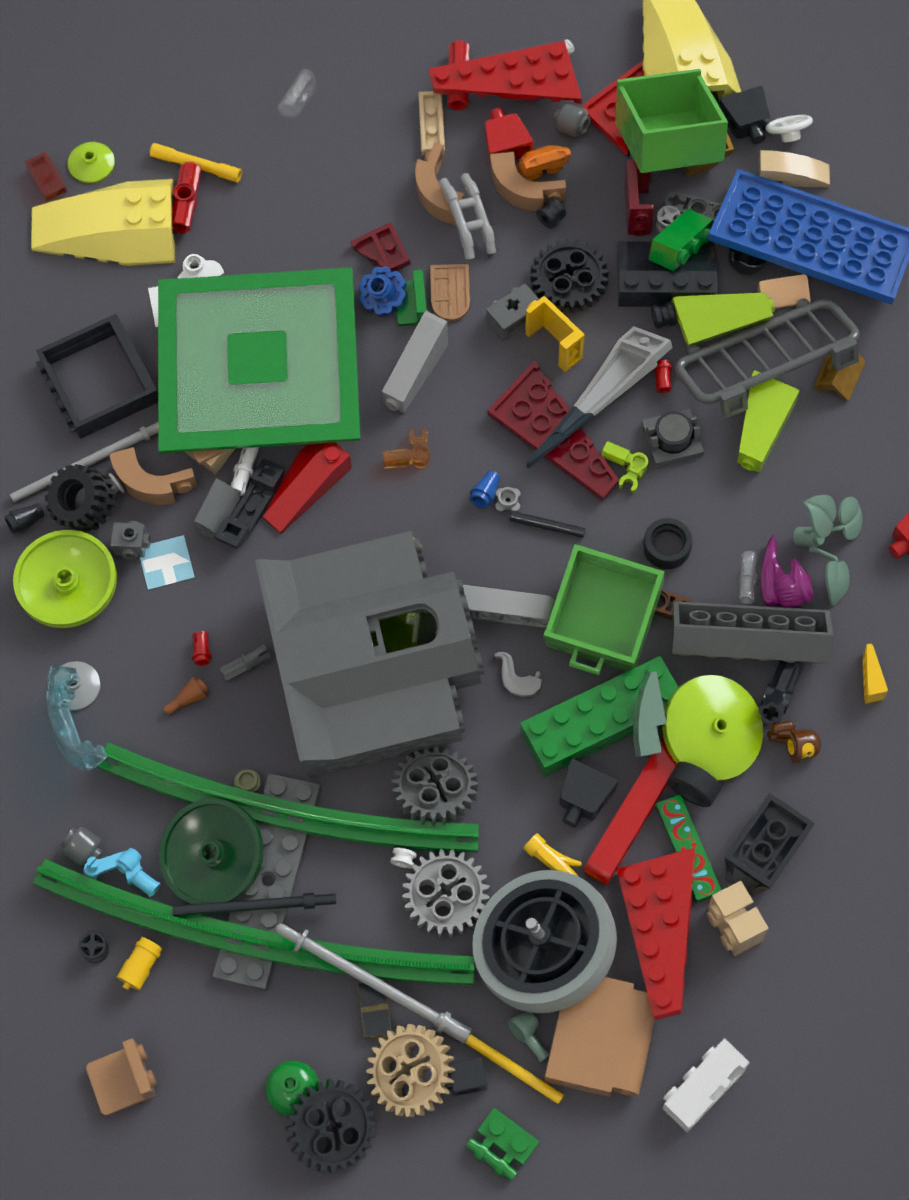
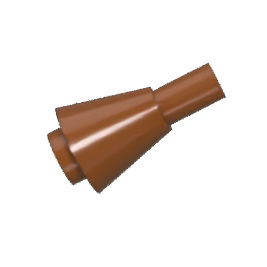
(192, 692)

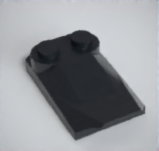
(766, 845)

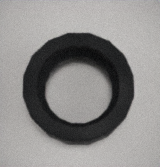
(667, 525)
(694, 784)

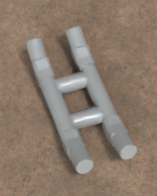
(465, 227)

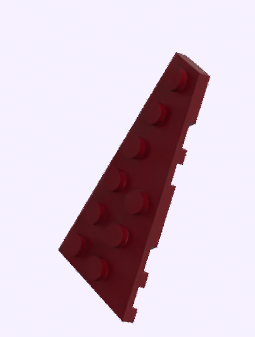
(533, 412)

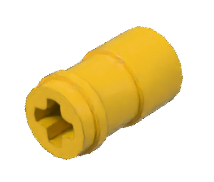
(137, 966)

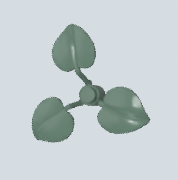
(822, 514)

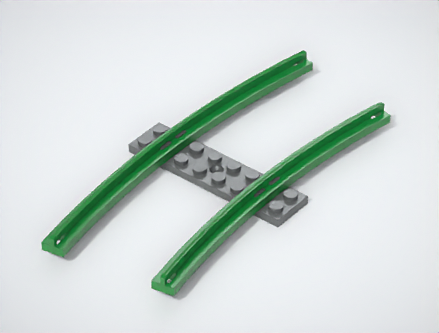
(285, 819)

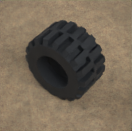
(64, 491)

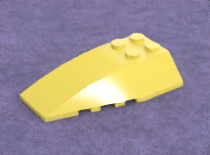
(682, 40)
(113, 223)

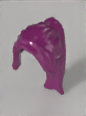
(781, 588)

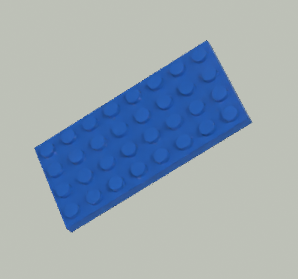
(812, 236)

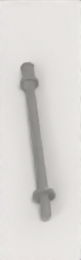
(441, 1021)

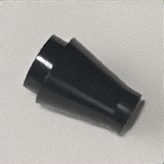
(23, 518)

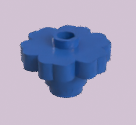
(383, 291)

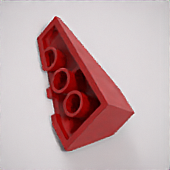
(308, 478)

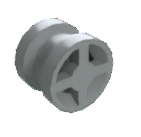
(668, 214)

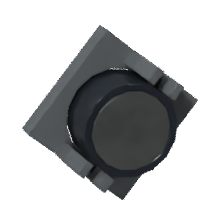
(671, 436)

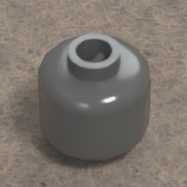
(572, 120)
(81, 845)

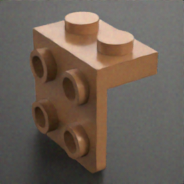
(121, 1078)

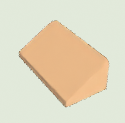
(785, 290)

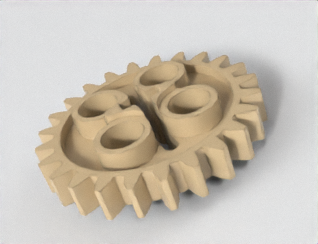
(420, 1093)

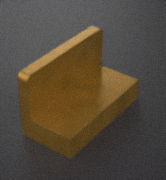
(840, 381)

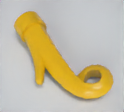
(547, 855)

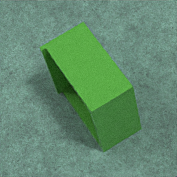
(670, 121)
(603, 610)

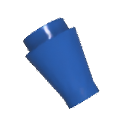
(484, 491)

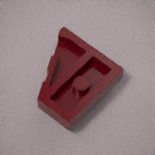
(382, 248)

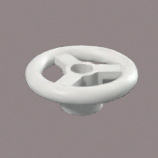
(789, 127)

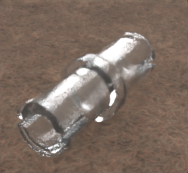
(747, 577)

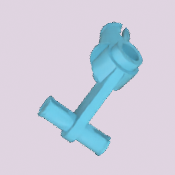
(127, 863)

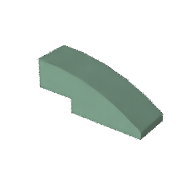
(647, 716)

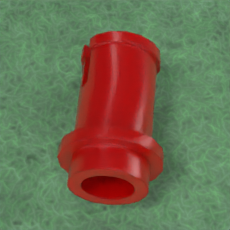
(663, 378)
(201, 648)

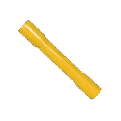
(221, 170)

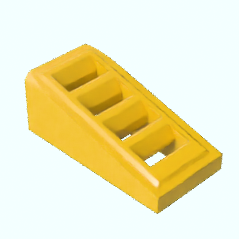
(873, 679)

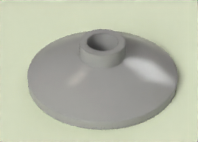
(87, 686)

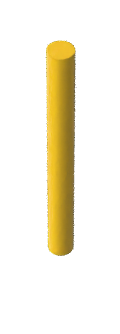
(514, 1069)

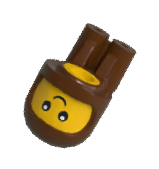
(799, 743)

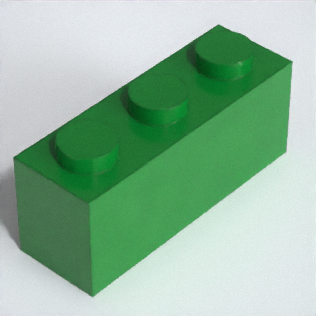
(680, 239)

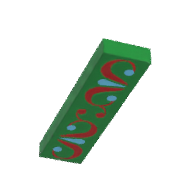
(683, 837)

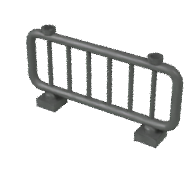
(734, 398)

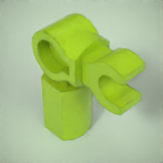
(636, 463)

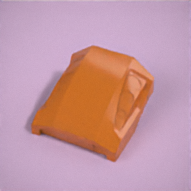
(548, 157)

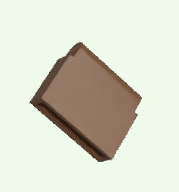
(603, 1041)

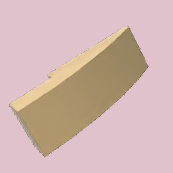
(793, 169)

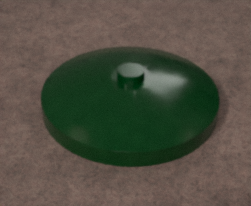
(211, 852)

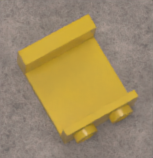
(571, 339)

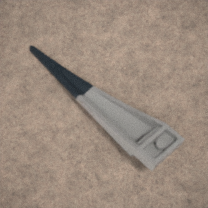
(626, 364)

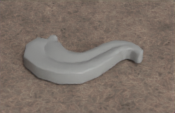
(516, 685)

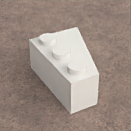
(705, 1085)

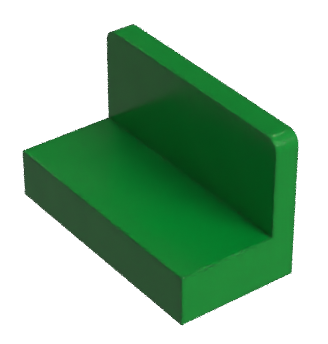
(415, 304)

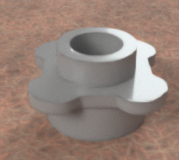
(504, 493)

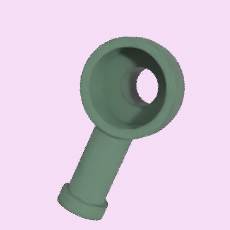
(523, 1028)

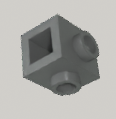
(130, 539)

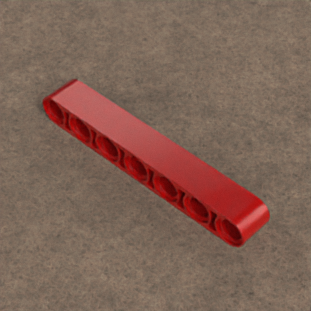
(631, 817)

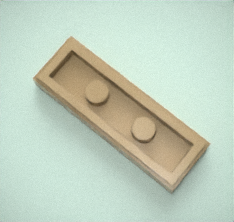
(431, 120)

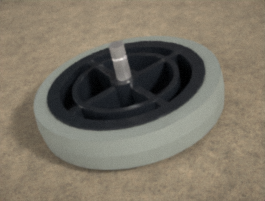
(544, 941)

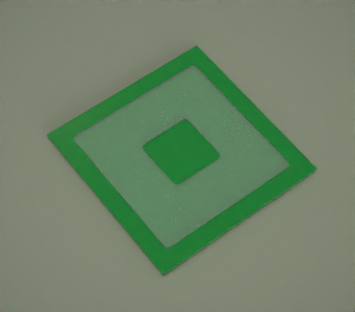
(257, 360)

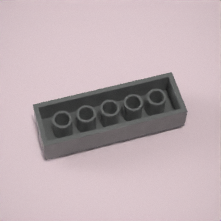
(751, 632)

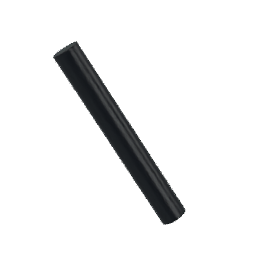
(547, 524)

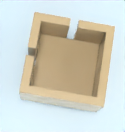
(738, 927)

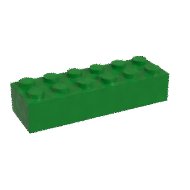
(591, 718)

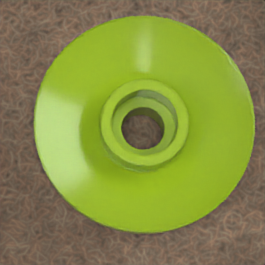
(92, 169)

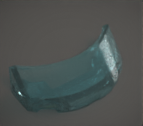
(58, 695)

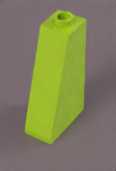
(714, 316)
(763, 421)

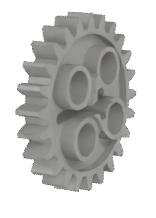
(431, 874)

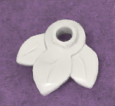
(205, 269)

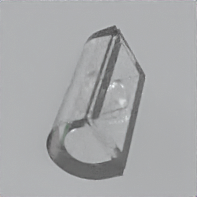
(298, 95)

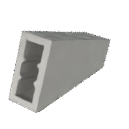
(416, 362)

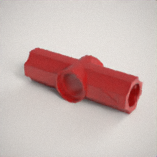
(458, 53)
(183, 207)

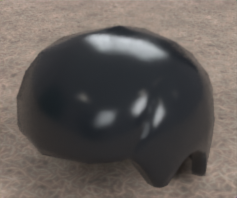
(744, 263)

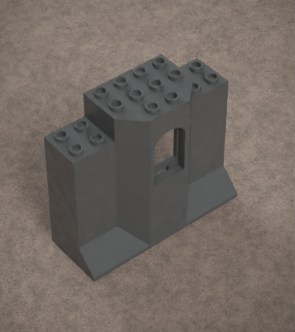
(342, 692)

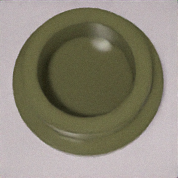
(247, 780)

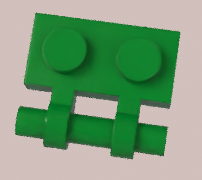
(507, 1137)

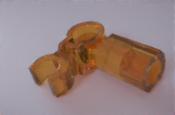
(418, 455)

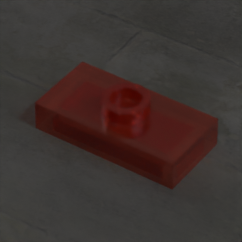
(46, 176)

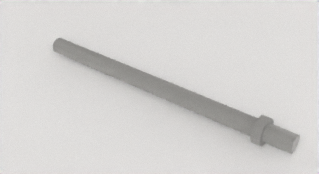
(143, 434)

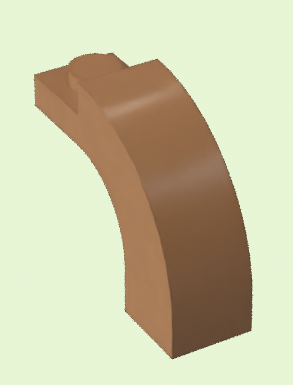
(428, 187)
(517, 189)
(149, 487)

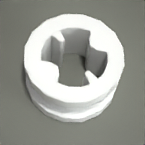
(403, 858)

